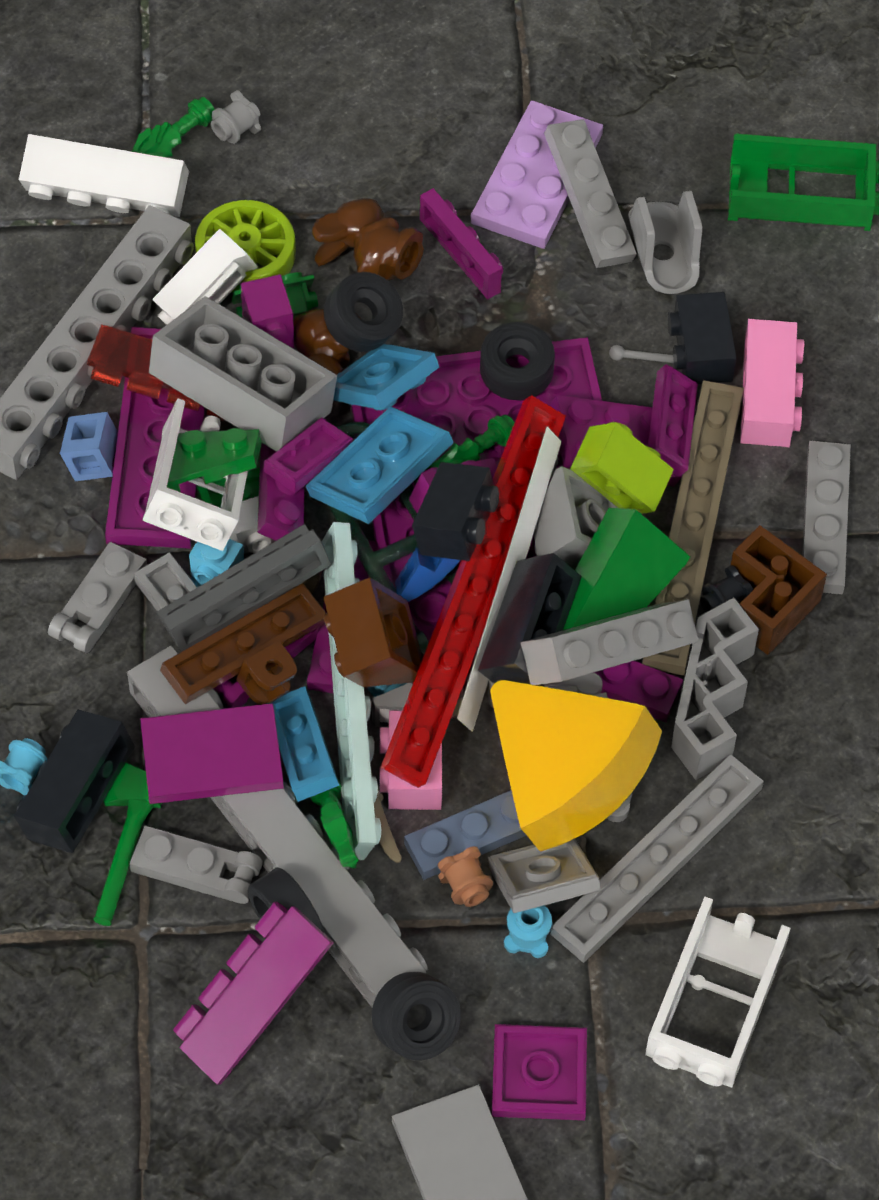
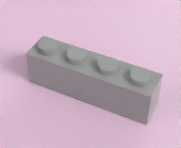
(609, 642)

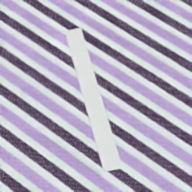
(518, 551)

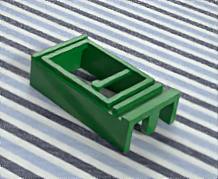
(756, 154)

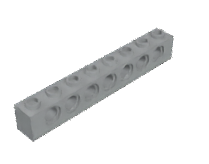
(145, 260)

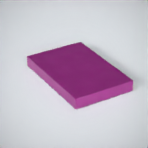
(211, 753)

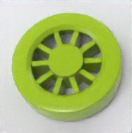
(258, 231)

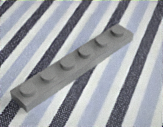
(656, 858)

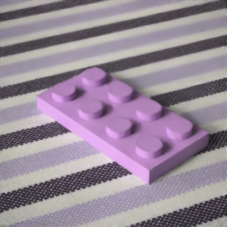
(526, 187)

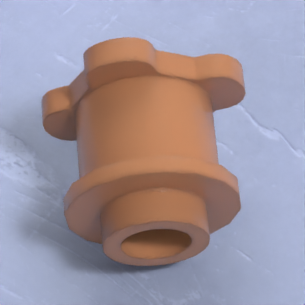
(465, 877)

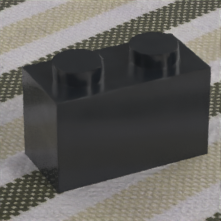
(703, 337)
(455, 511)

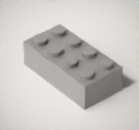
(241, 373)

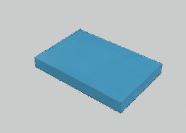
(379, 464)

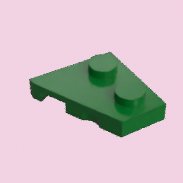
(213, 455)

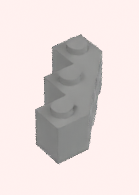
(713, 688)

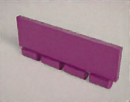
(248, 1003)

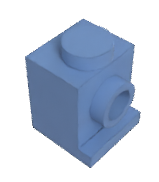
(89, 446)

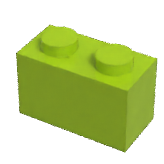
(622, 467)

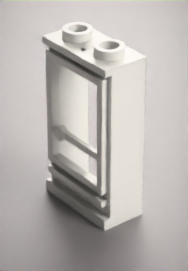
(182, 512)
(732, 947)

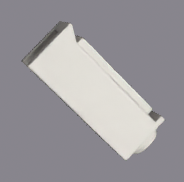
(209, 273)

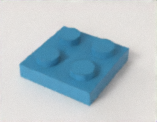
(383, 376)

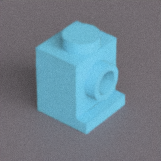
(210, 562)

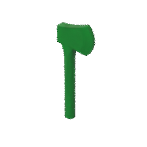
(132, 791)

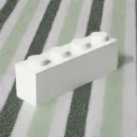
(102, 176)

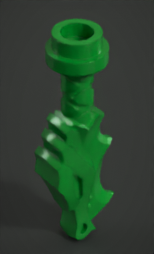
(165, 137)
(498, 432)
(336, 825)

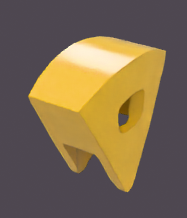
(570, 757)

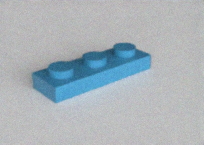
(303, 745)

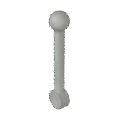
(617, 353)

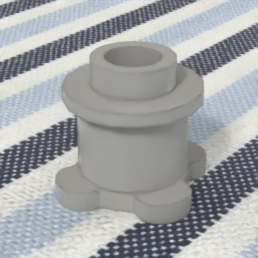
(235, 118)

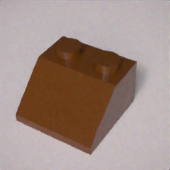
(372, 634)

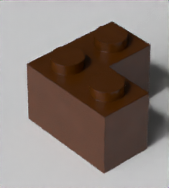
(783, 586)

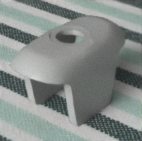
(673, 226)

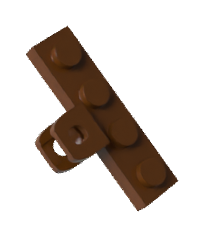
(248, 648)

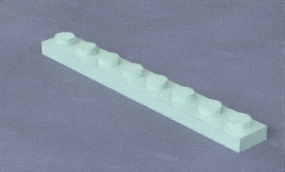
(351, 710)

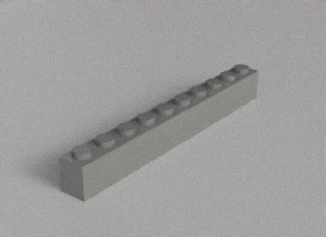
(279, 833)

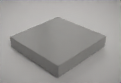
(543, 877)

